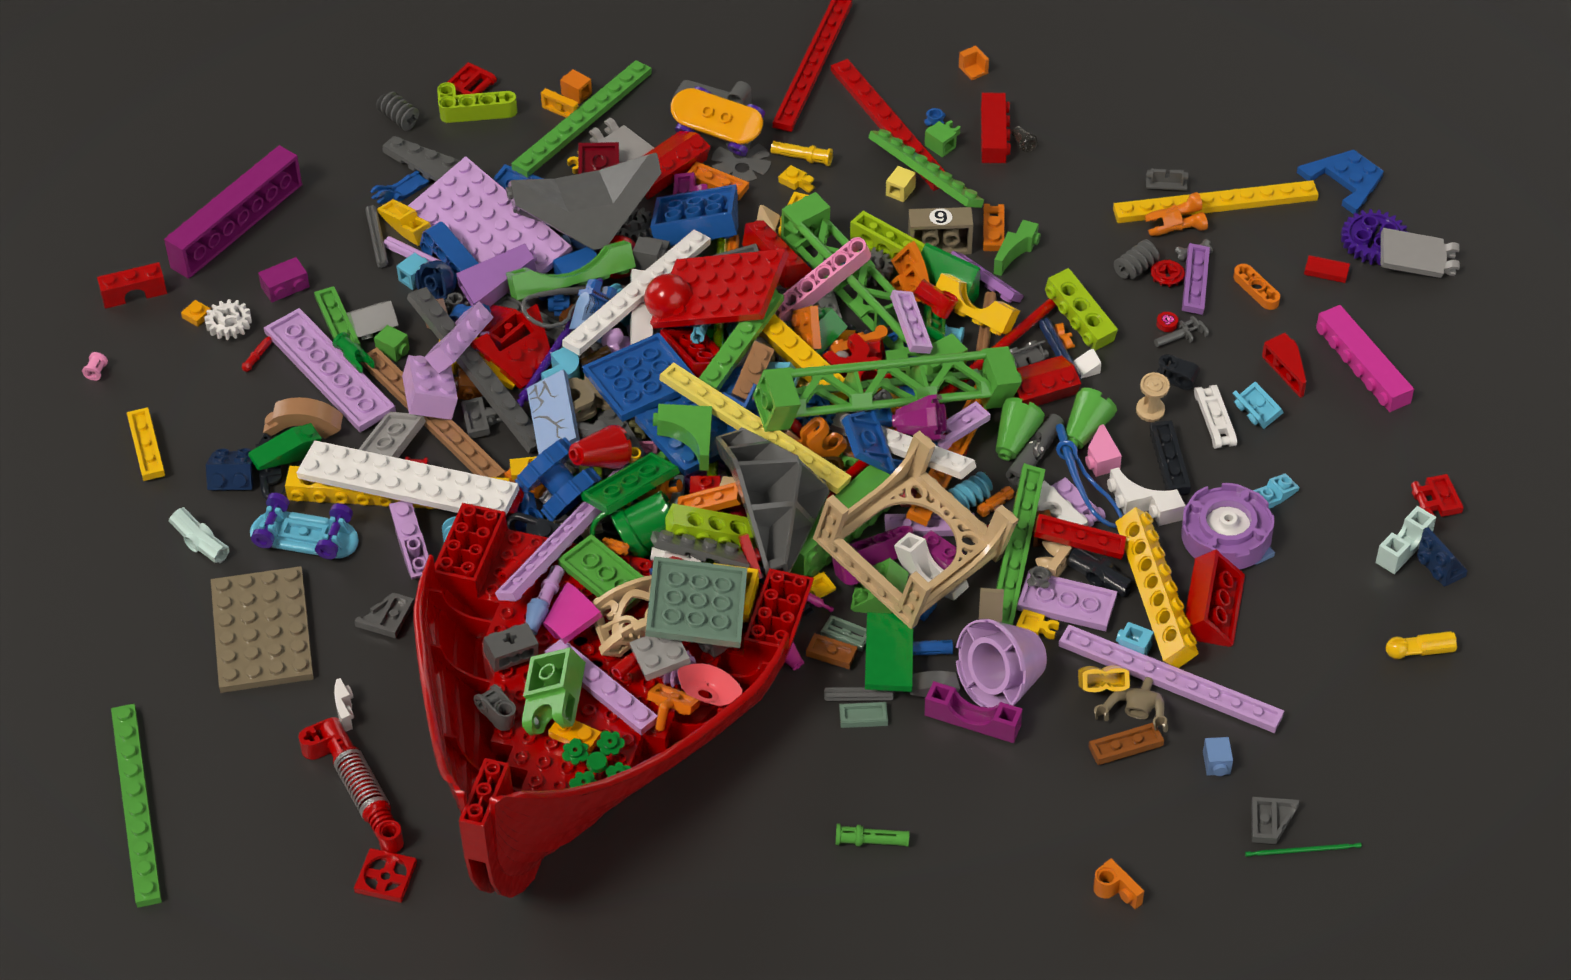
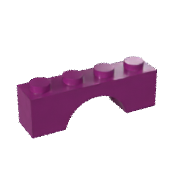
(948, 706)

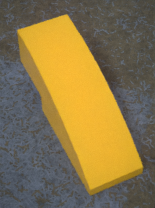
(404, 220)

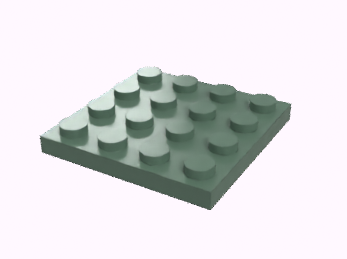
(696, 602)

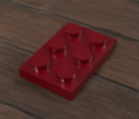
(597, 156)

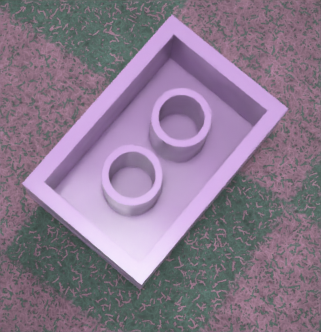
(427, 390)

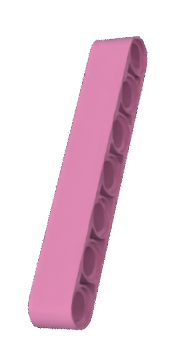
(820, 286)

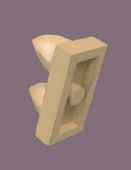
(1058, 563)

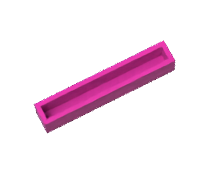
(1364, 358)

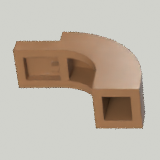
(303, 411)

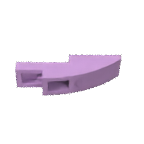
(409, 537)

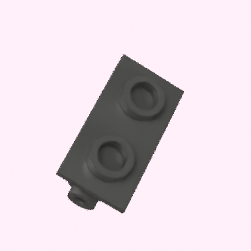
(1160, 180)
(1032, 351)

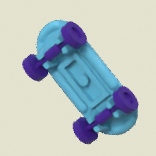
(305, 532)

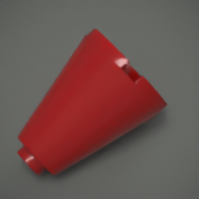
(602, 449)

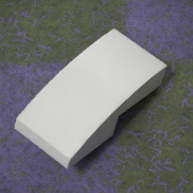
(343, 703)

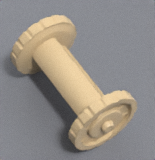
(1154, 387)

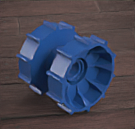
(550, 471)

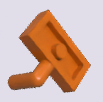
(667, 698)

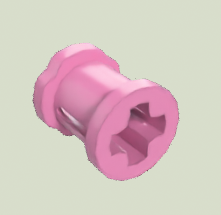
(95, 366)

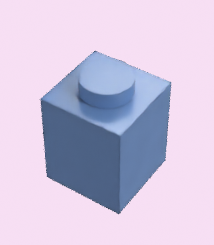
(1217, 756)

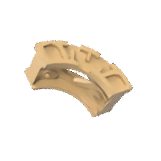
(613, 605)

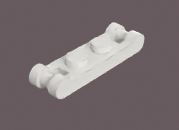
(1215, 416)

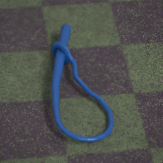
(1070, 458)

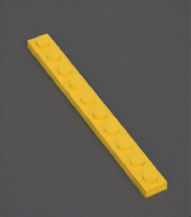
(1222, 200)

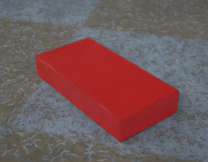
(1327, 269)

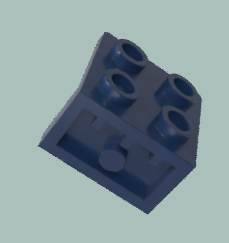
(1439, 559)

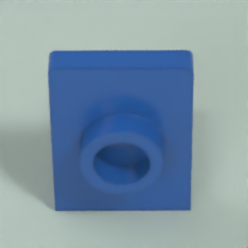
(749, 403)

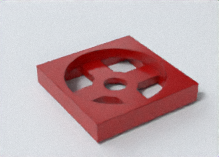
(391, 860)

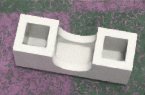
(1058, 506)

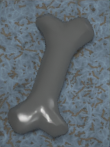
(1182, 252)

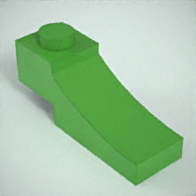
(1016, 244)

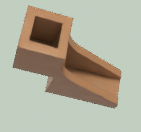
(752, 370)

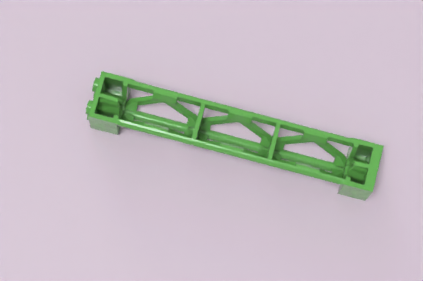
(809, 224)
(780, 400)

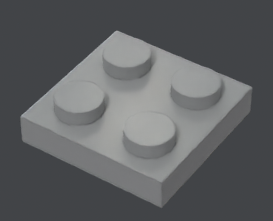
(659, 655)

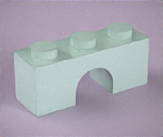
(1399, 548)

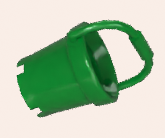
(638, 522)

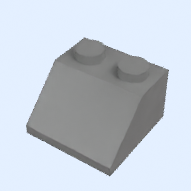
(372, 319)

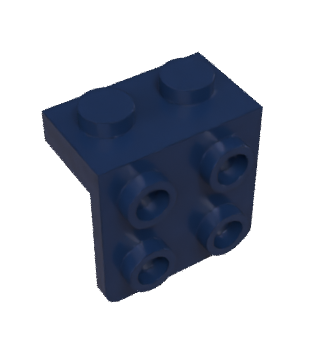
(229, 470)

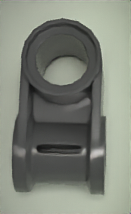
(496, 707)

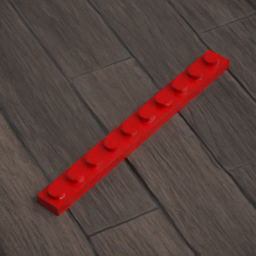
(811, 65)
(878, 109)

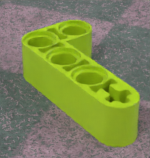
(474, 106)

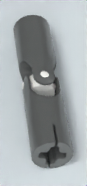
(1035, 448)

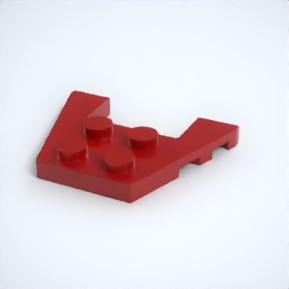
(523, 357)

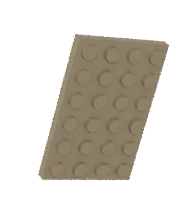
(261, 629)

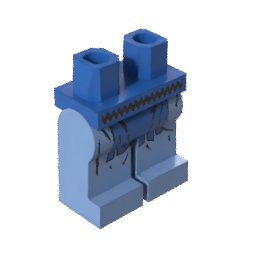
(590, 301)

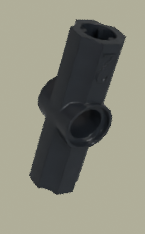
(1100, 572)

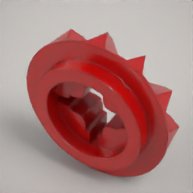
(1174, 269)

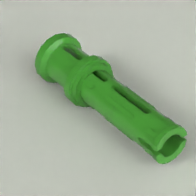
(858, 835)

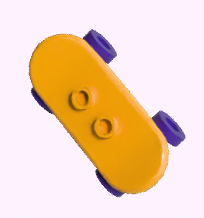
(717, 117)

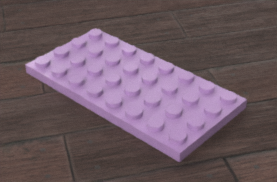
(484, 217)

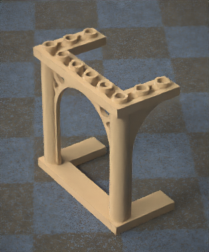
(919, 595)

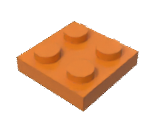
(807, 325)

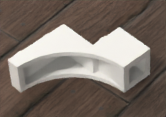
(1162, 505)

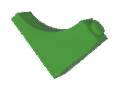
(688, 425)

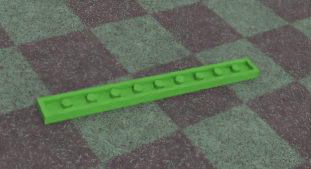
(581, 118)
(136, 806)

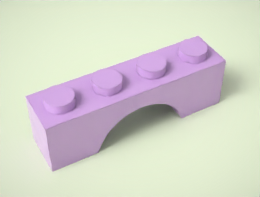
(459, 338)

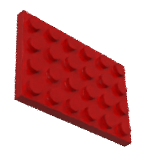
(726, 287)

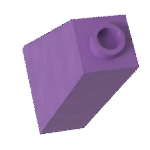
(488, 279)

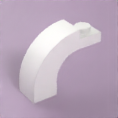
(915, 556)

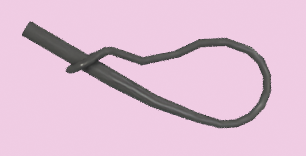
(559, 291)

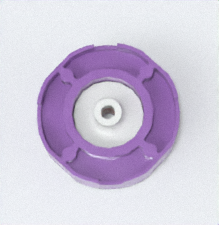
(1228, 520)

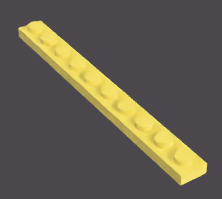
(738, 417)

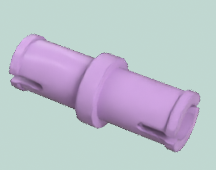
(550, 585)

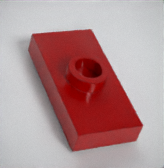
(751, 554)

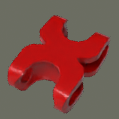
(860, 352)

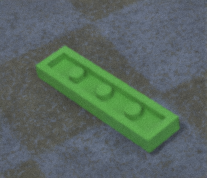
(334, 313)

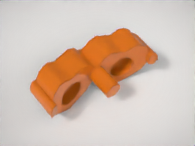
(1064, 337)

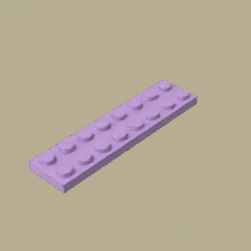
(328, 370)

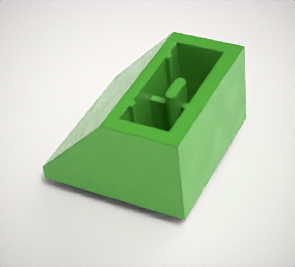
(865, 601)

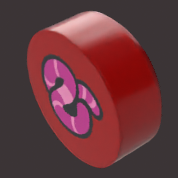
(1167, 321)

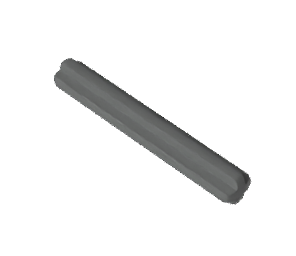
(376, 235)

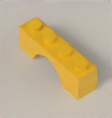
(997, 316)

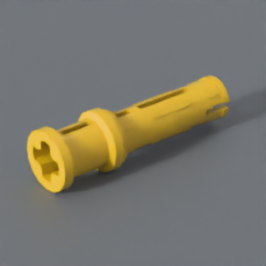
(811, 154)

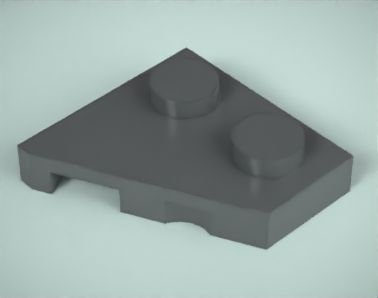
(387, 616)
(1271, 818)

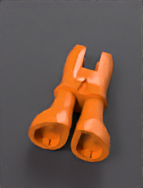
(1173, 218)

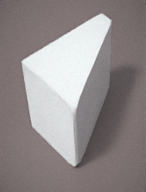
(1088, 364)

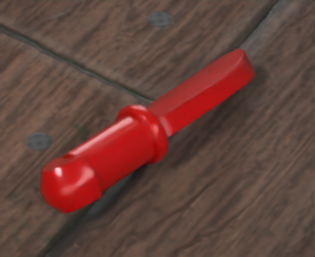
(255, 355)

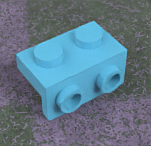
(1258, 404)

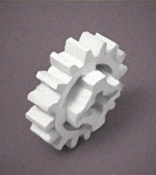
(228, 319)

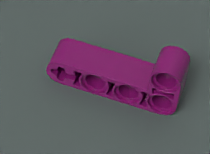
(873, 550)

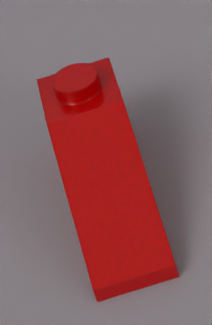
(1285, 359)

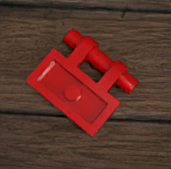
(1443, 495)

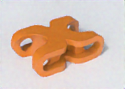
(819, 441)

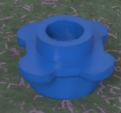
(933, 116)

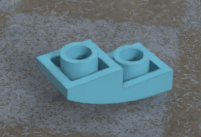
(1278, 490)

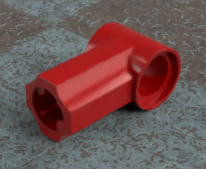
(940, 301)

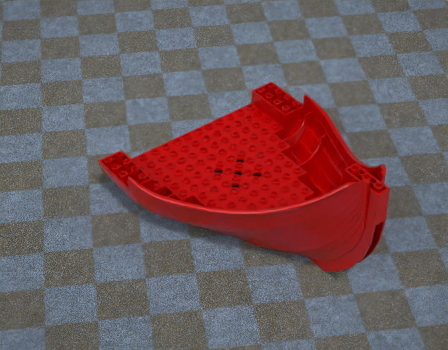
(516, 784)

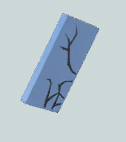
(552, 410)

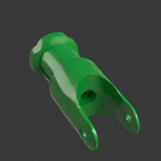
(352, 351)

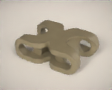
(586, 398)

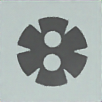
(752, 159)

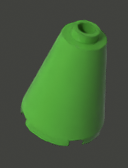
(1087, 415)
(1017, 427)

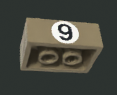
(943, 228)

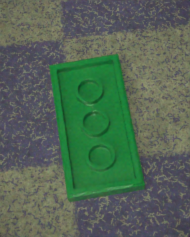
(630, 483)
(888, 653)

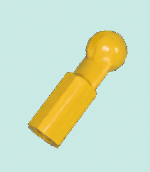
(1422, 644)

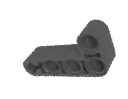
(740, 92)

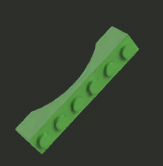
(611, 259)

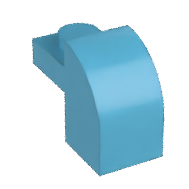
(564, 360)

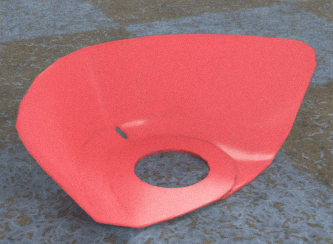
(721, 684)

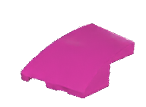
(570, 614)

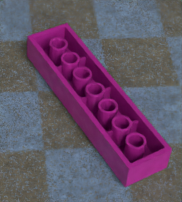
(233, 212)

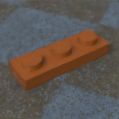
(1125, 743)

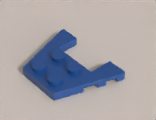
(1350, 171)
(868, 439)

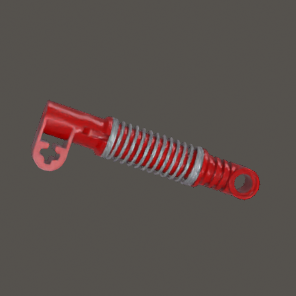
(356, 778)

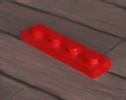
(1080, 536)

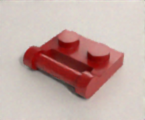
(469, 76)

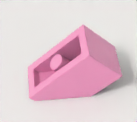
(1102, 453)

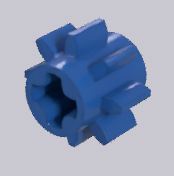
(558, 304)

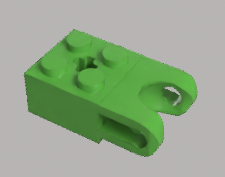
(552, 690)

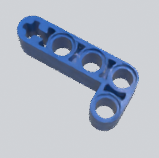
(442, 242)

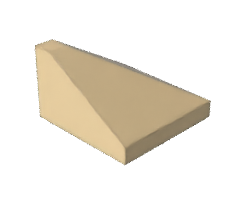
(768, 216)

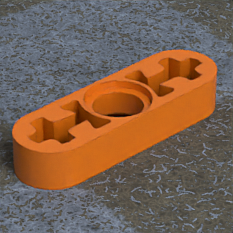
(1259, 295)

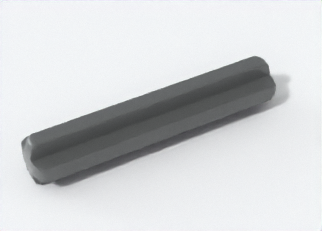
(855, 694)

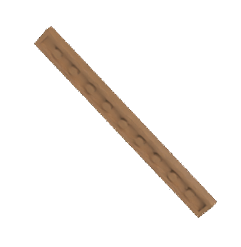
(443, 429)

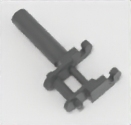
(1183, 332)

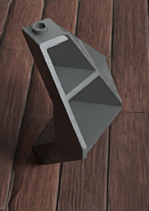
(587, 204)
(777, 493)

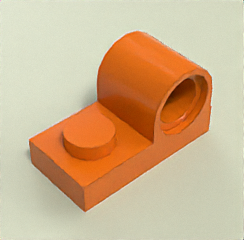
(1119, 883)

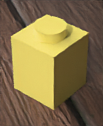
(900, 184)

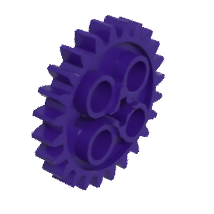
(1361, 230)

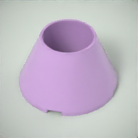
(998, 661)

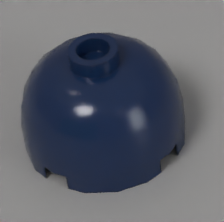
(437, 277)

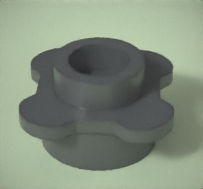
(1039, 572)

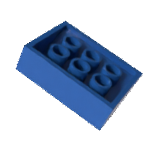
(706, 211)

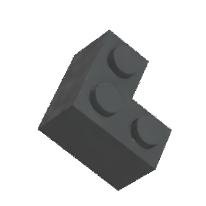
(648, 251)

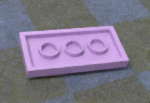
(1070, 602)

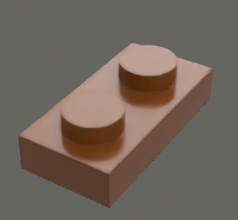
(831, 651)

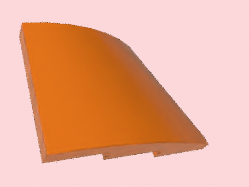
(910, 268)

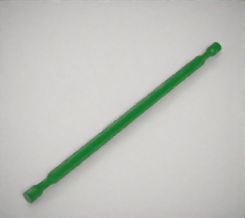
(1303, 849)

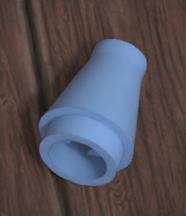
(536, 614)

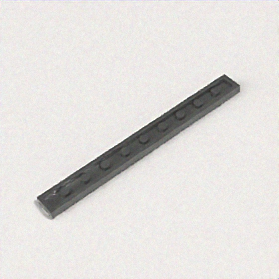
(477, 371)

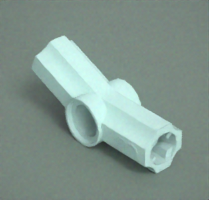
(198, 536)

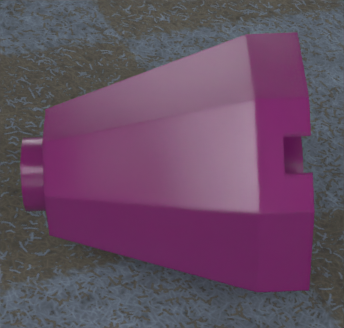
(924, 416)

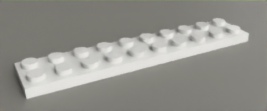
(403, 479)

